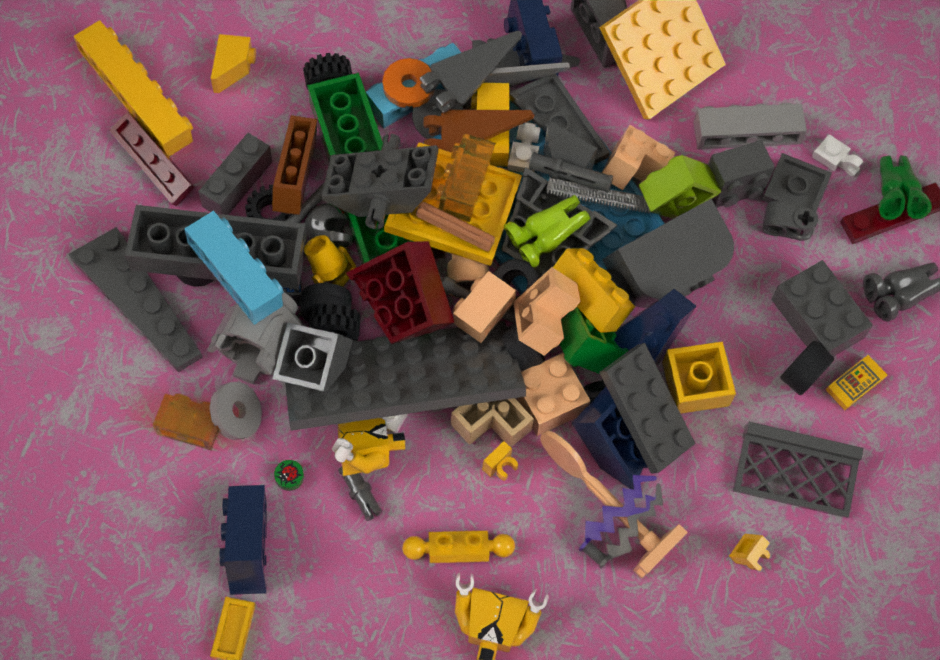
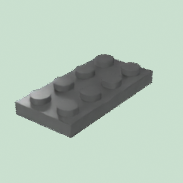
(647, 408)

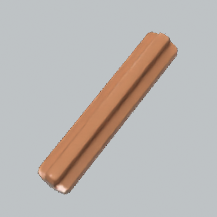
(455, 226)

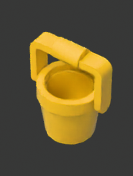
(328, 261)

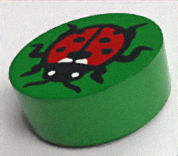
(289, 475)

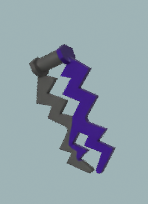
(593, 529)

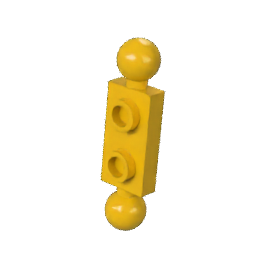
(458, 546)

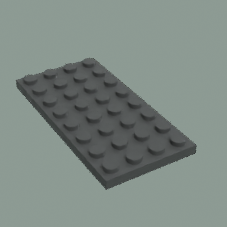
(411, 377)

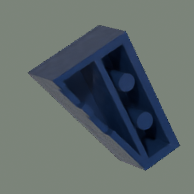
(538, 40)
(656, 325)
(244, 539)

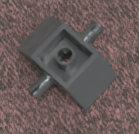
(380, 180)

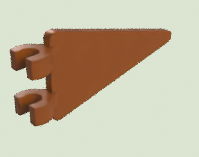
(478, 123)

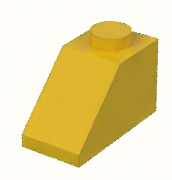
(231, 61)

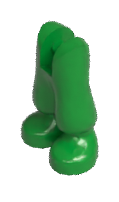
(898, 184)

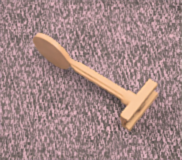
(572, 463)

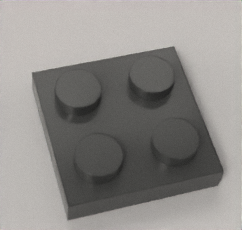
(797, 183)

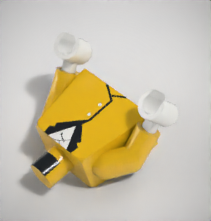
(365, 446)
(494, 618)

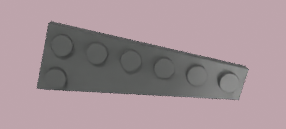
(136, 297)

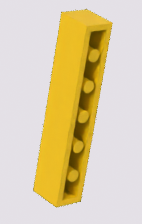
(133, 87)

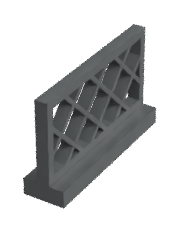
(800, 444)

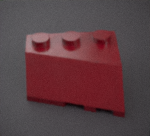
(404, 291)

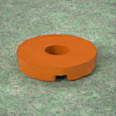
(399, 72)

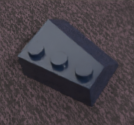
(609, 439)

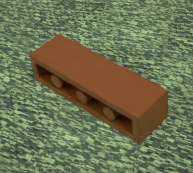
(294, 165)

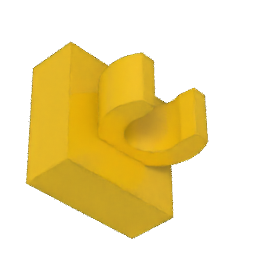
(498, 459)
(749, 551)

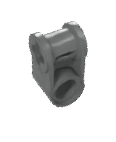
(787, 221)

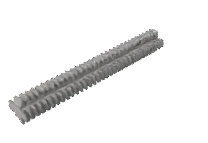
(613, 197)

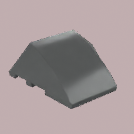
(533, 199)

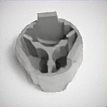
(250, 345)

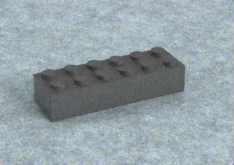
(160, 244)

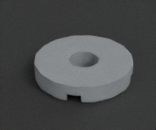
(247, 404)

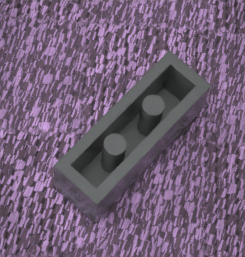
(235, 175)

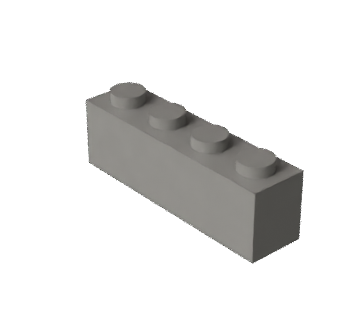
(747, 124)

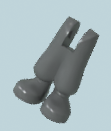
(906, 285)

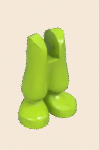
(549, 227)

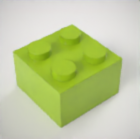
(679, 187)

